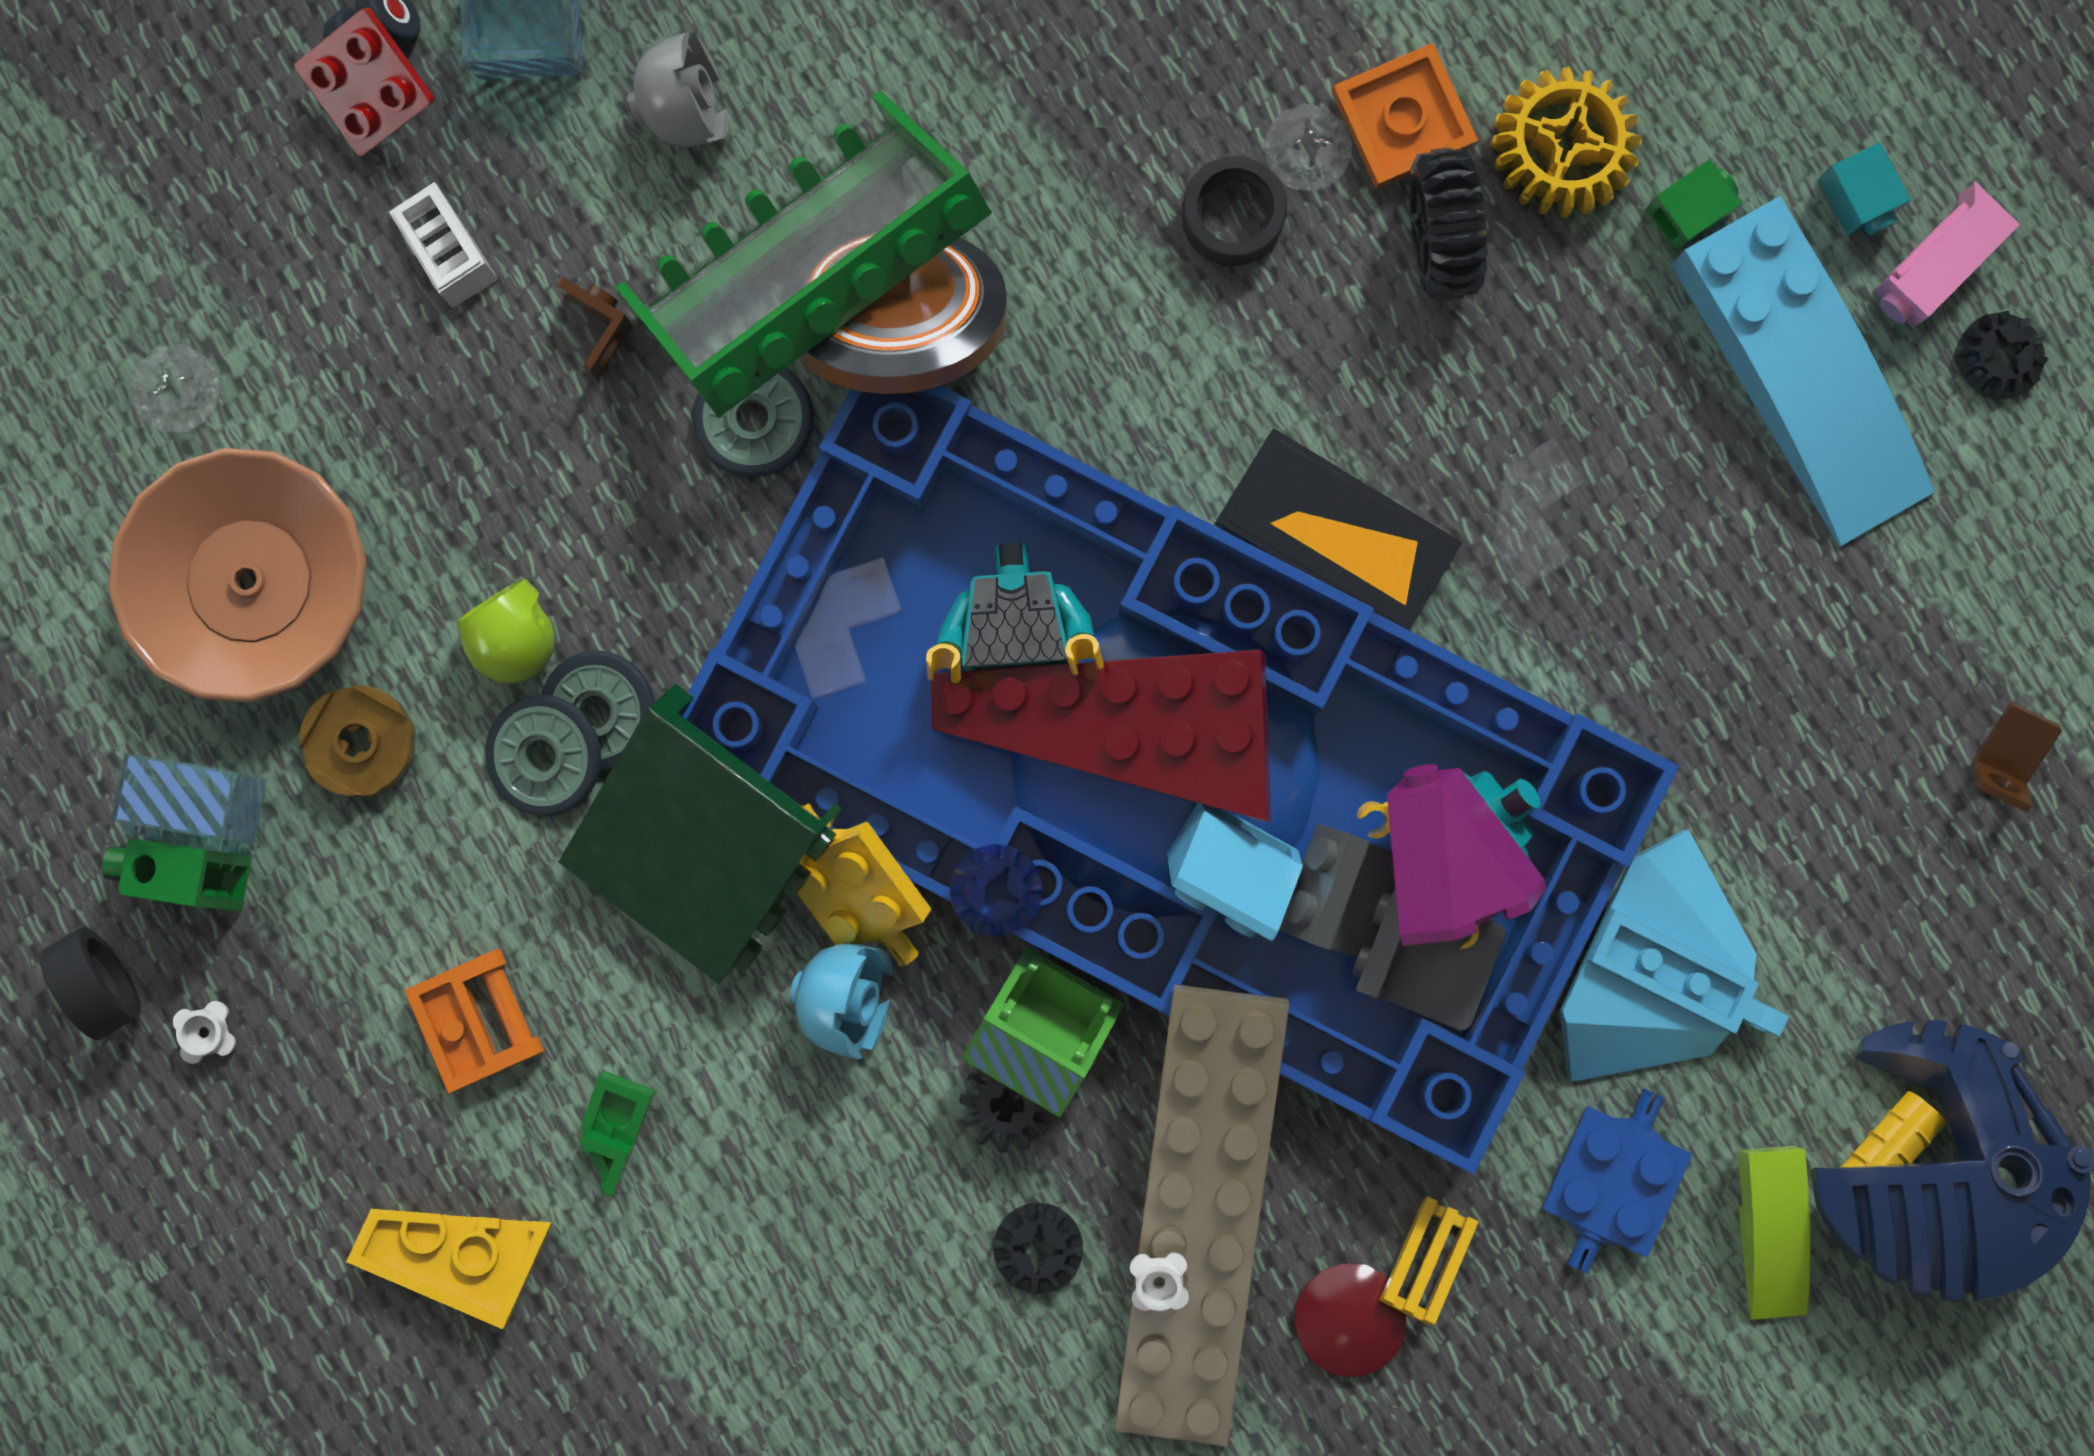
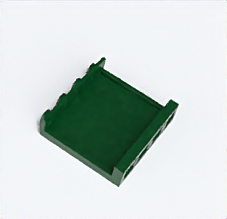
(695, 842)

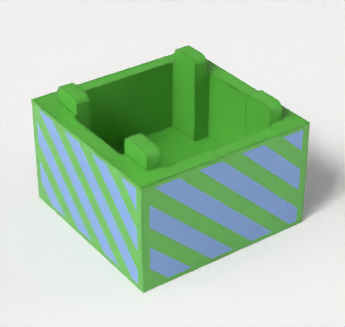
(1043, 1032)

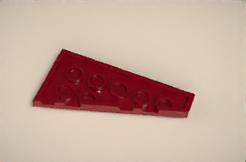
(1153, 722)

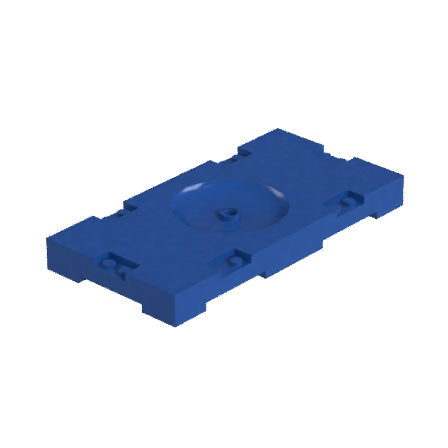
(1346, 716)

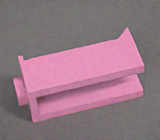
(1945, 257)

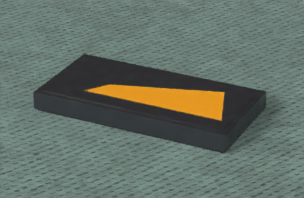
(1338, 529)

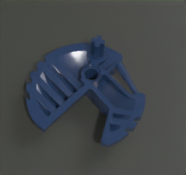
(1957, 1220)

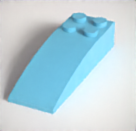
(1806, 369)

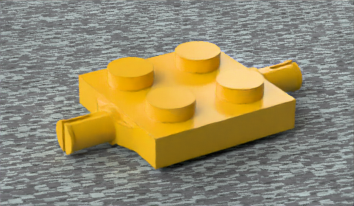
(863, 893)

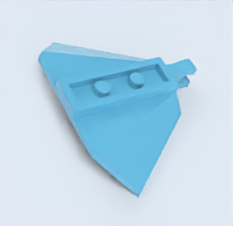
(1662, 970)

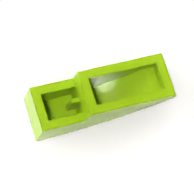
(1775, 1230)

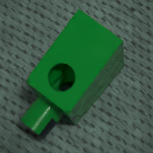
(178, 874)

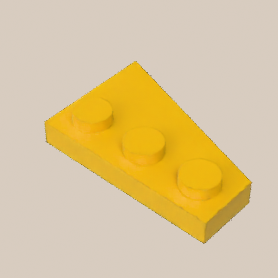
(453, 1259)

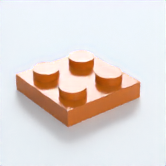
(1402, 113)

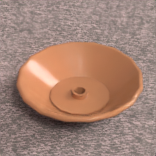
(183, 566)

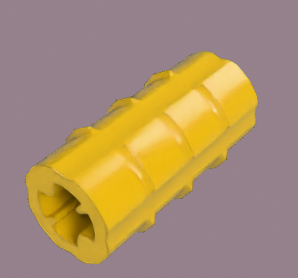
(1900, 1134)

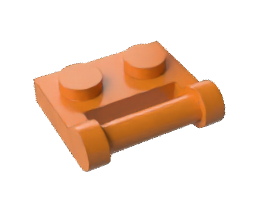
(456, 1028)

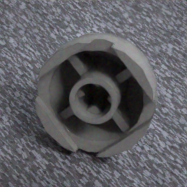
(673, 90)

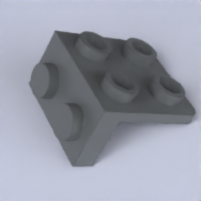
(1339, 891)
(1428, 977)

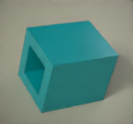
(1865, 191)

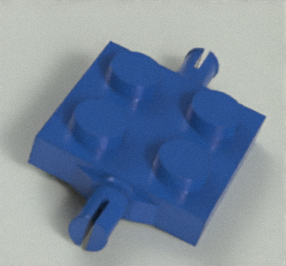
(1616, 1181)

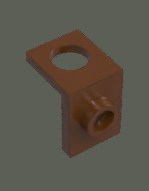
(604, 307)
(2014, 754)

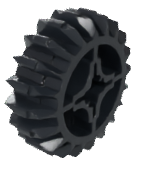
(1448, 223)

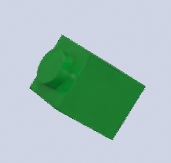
(1694, 204)

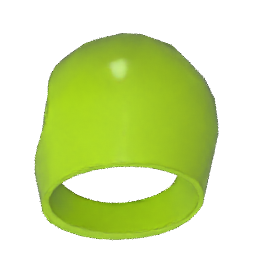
(508, 635)

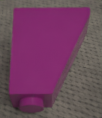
(1453, 859)

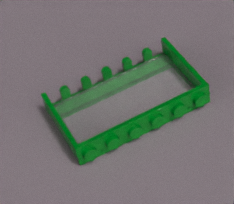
(810, 260)

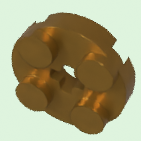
(326, 751)

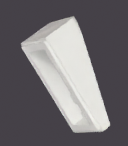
(461, 274)

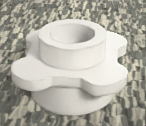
(188, 1032)
(1154, 1297)

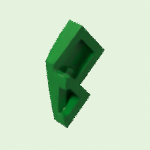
(613, 1125)

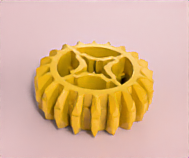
(1545, 135)

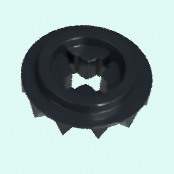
(1997, 379)
(1059, 1231)

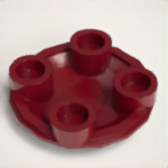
(1345, 1323)

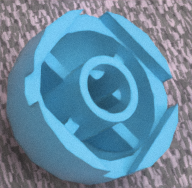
(840, 998)

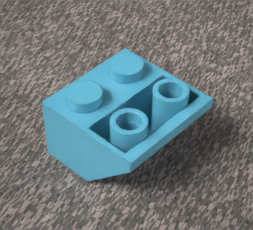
(1234, 870)

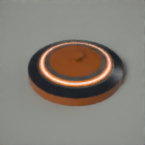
(922, 329)

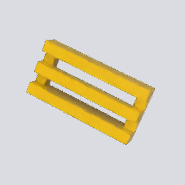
(1448, 1218)

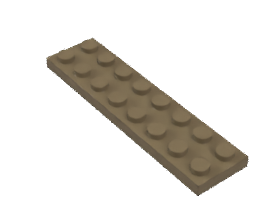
(1206, 1207)

